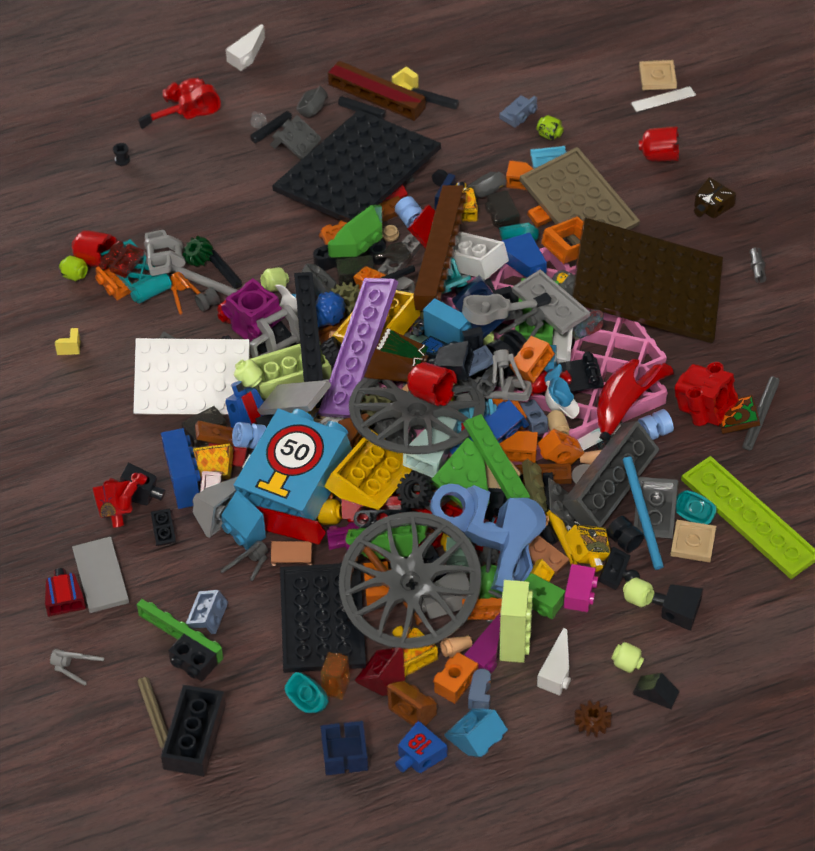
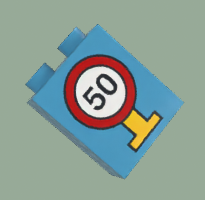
(293, 464)

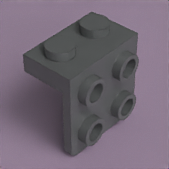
(296, 137)

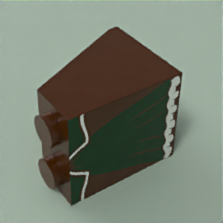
(395, 357)

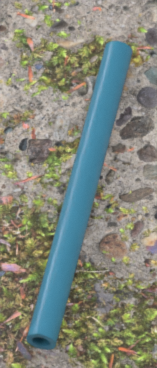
(643, 513)

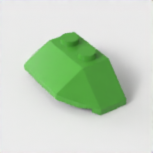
(358, 234)
(401, 535)

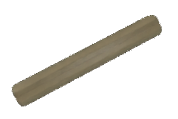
(153, 710)

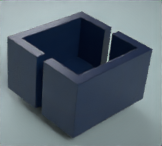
(344, 752)

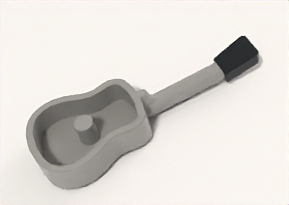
(486, 309)

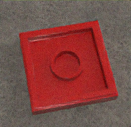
(422, 225)

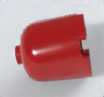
(659, 144)
(90, 244)
(431, 383)

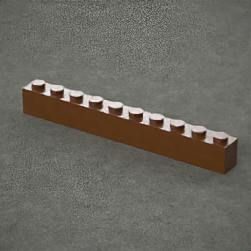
(440, 246)

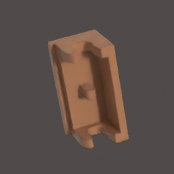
(291, 552)

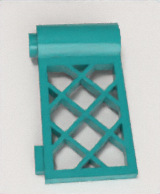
(148, 285)

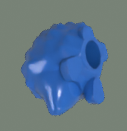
(329, 308)

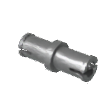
(758, 265)

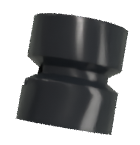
(626, 534)

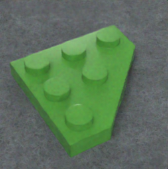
(463, 468)

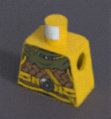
(588, 545)

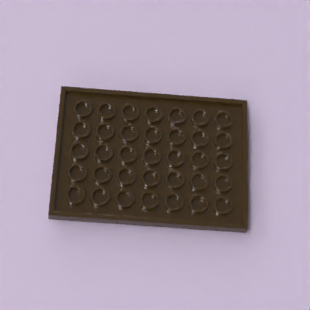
(648, 280)

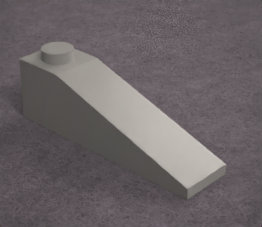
(211, 504)

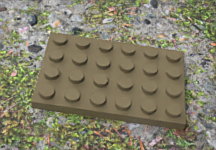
(574, 188)

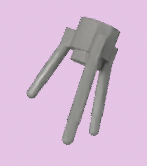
(501, 360)
(62, 658)

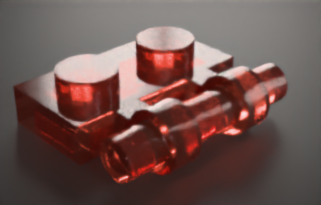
(126, 260)

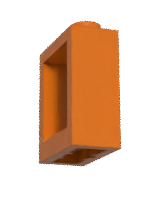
(556, 245)

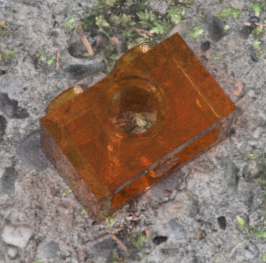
(335, 675)

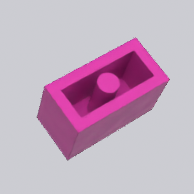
(580, 587)

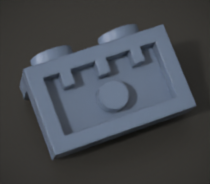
(519, 110)
(481, 360)
(207, 610)

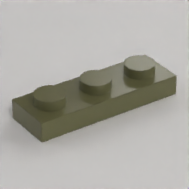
(534, 482)

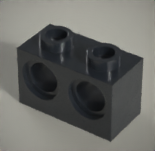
(195, 654)

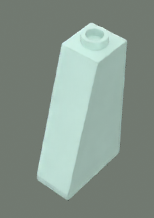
(430, 463)

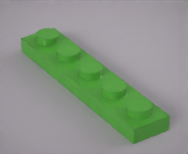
(495, 458)
(175, 628)

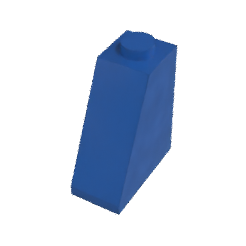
(525, 255)

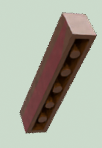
(376, 90)

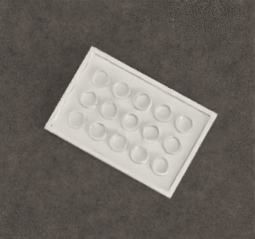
(185, 374)

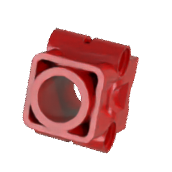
(706, 393)

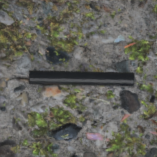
(400, 273)

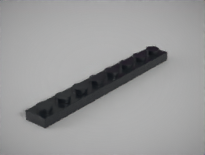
(308, 327)

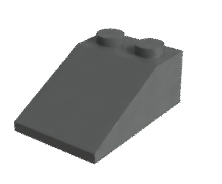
(660, 501)

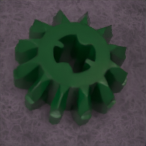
(198, 251)

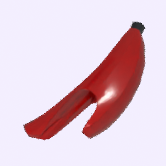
(622, 391)

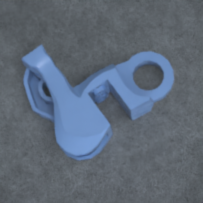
(516, 527)

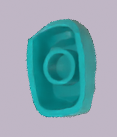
(519, 229)
(695, 507)
(306, 693)

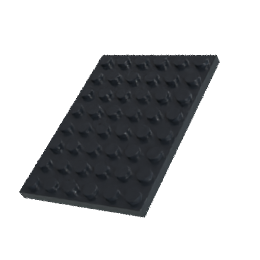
(356, 166)

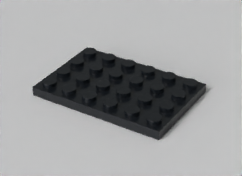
(316, 619)

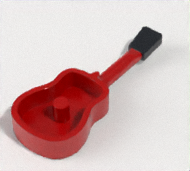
(201, 101)

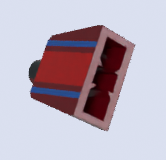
(63, 593)

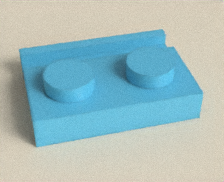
(544, 155)

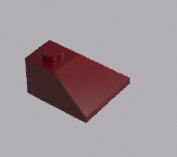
(383, 669)

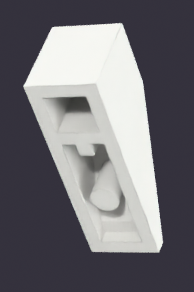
(244, 51)
(555, 671)

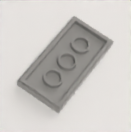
(562, 312)
(294, 396)
(100, 574)

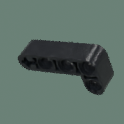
(323, 260)

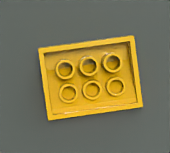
(399, 318)
(368, 475)

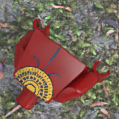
(116, 497)

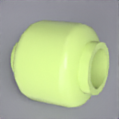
(274, 277)
(248, 373)
(638, 592)
(627, 657)

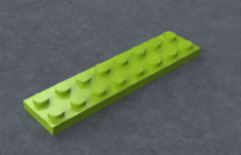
(751, 517)

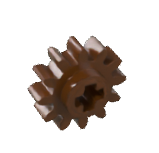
(592, 718)

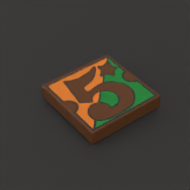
(741, 416)

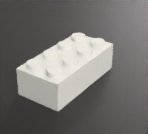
(479, 255)

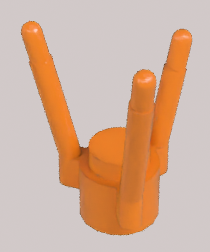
(180, 283)

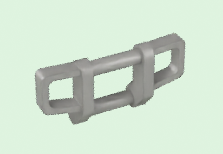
(159, 240)
(268, 335)
(506, 394)

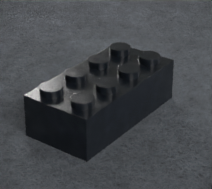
(193, 730)

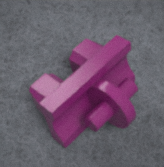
(337, 536)

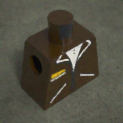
(713, 199)

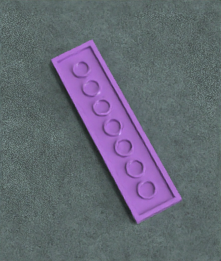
(358, 344)

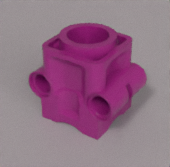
(248, 306)

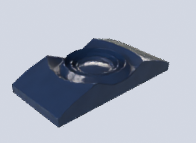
(477, 287)

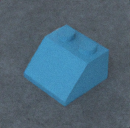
(243, 521)
(477, 731)

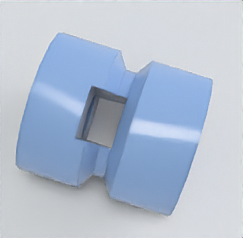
(407, 210)
(657, 424)
(247, 435)

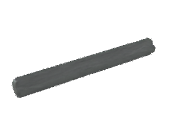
(762, 410)

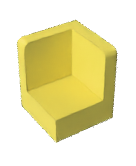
(406, 78)
(70, 345)

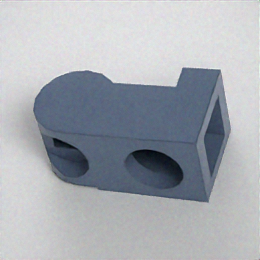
(535, 417)
(479, 686)

